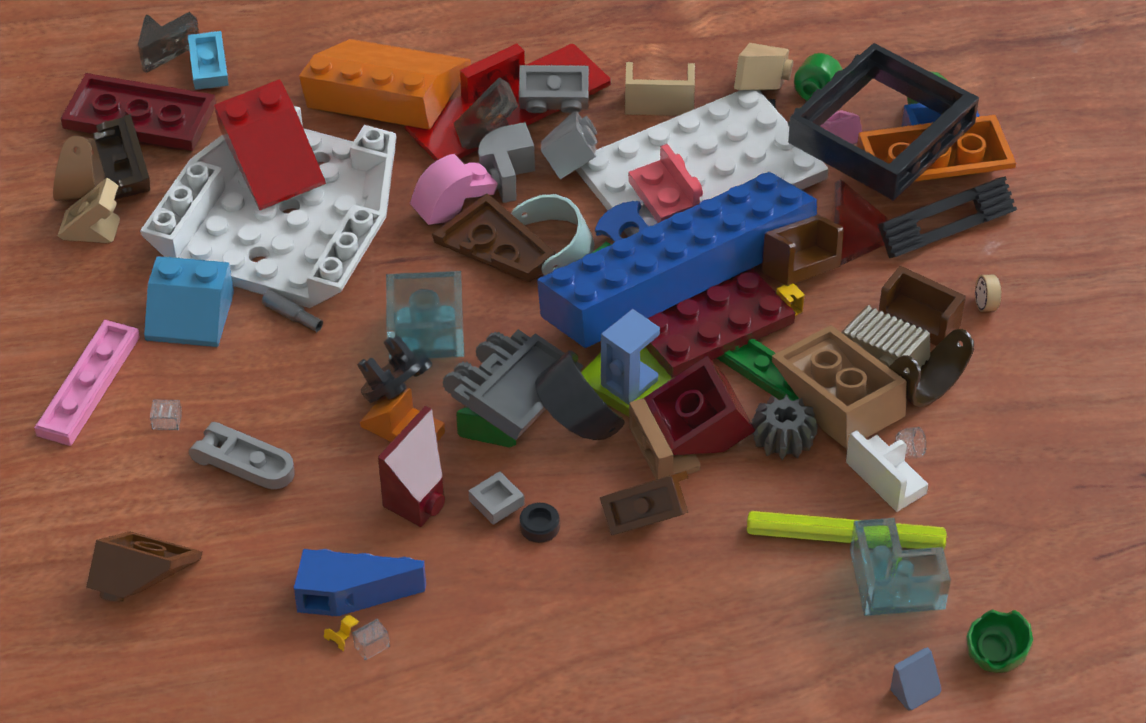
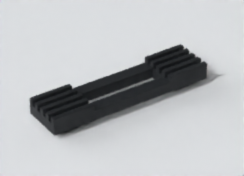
(903, 235)

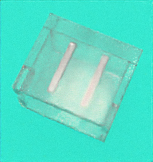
(165, 414)
(371, 639)

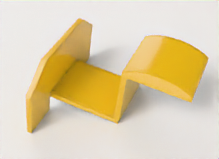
(343, 633)

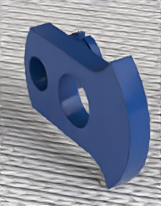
(620, 218)

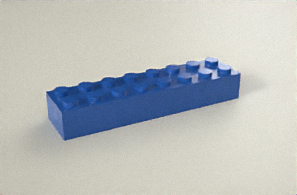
(670, 258)

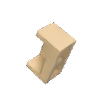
(659, 96)

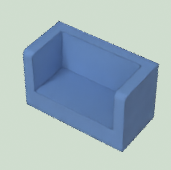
(620, 356)

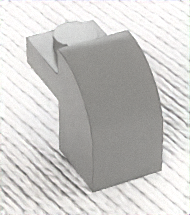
(506, 154)

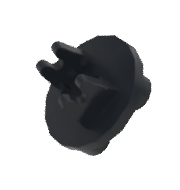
(391, 378)

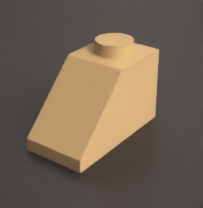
(762, 67)

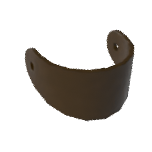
(938, 373)

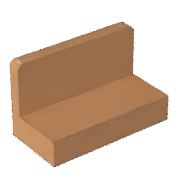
(654, 445)

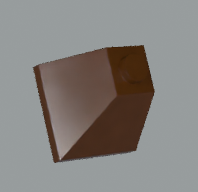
(135, 562)

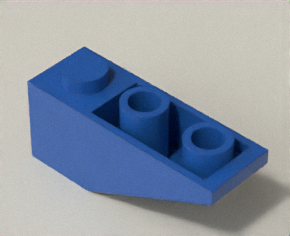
(350, 582)

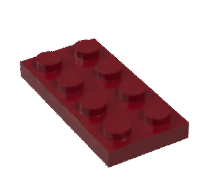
(158, 112)
(718, 321)

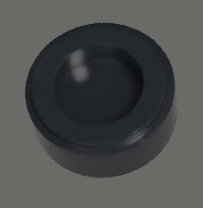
(539, 522)

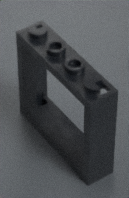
(954, 104)

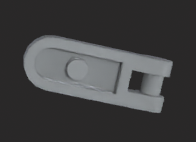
(244, 456)

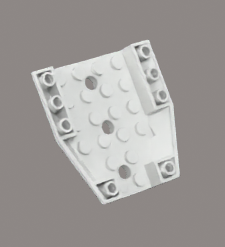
(306, 252)

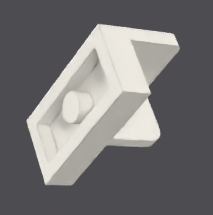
(885, 469)

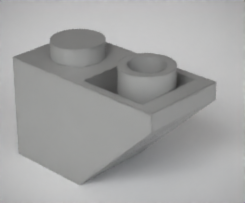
(570, 144)

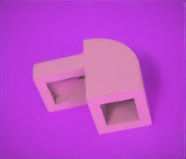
(446, 185)

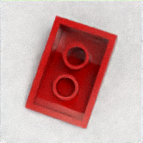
(269, 144)

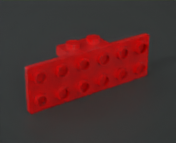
(478, 77)

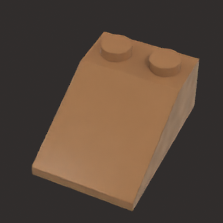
(842, 384)

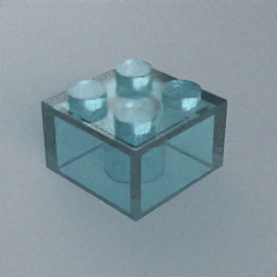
(427, 312)

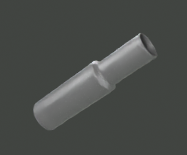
(291, 310)

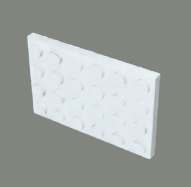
(719, 144)

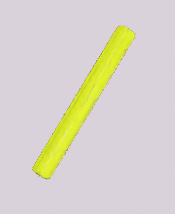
(836, 529)

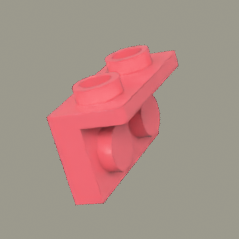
(666, 185)

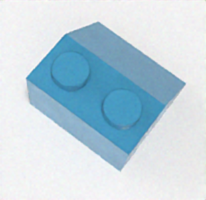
(188, 301)

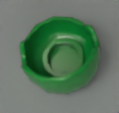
(999, 641)

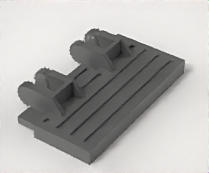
(505, 382)

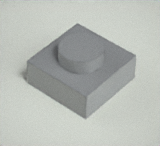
(496, 497)

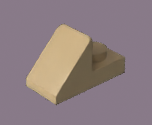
(92, 216)

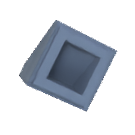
(916, 679)

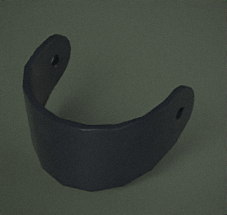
(574, 401)

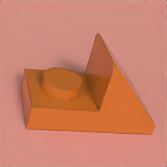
(391, 416)

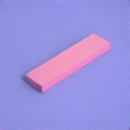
(87, 382)

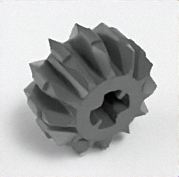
(784, 426)

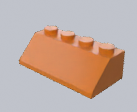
(976, 151)

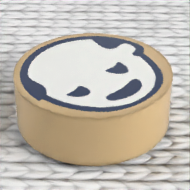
(987, 293)

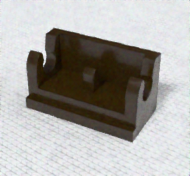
(122, 156)

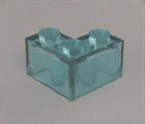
(896, 578)

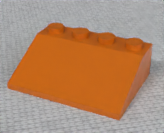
(381, 82)

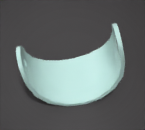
(557, 208)

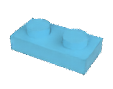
(208, 60)

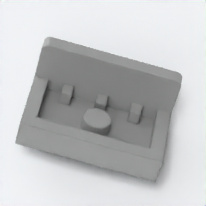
(553, 88)

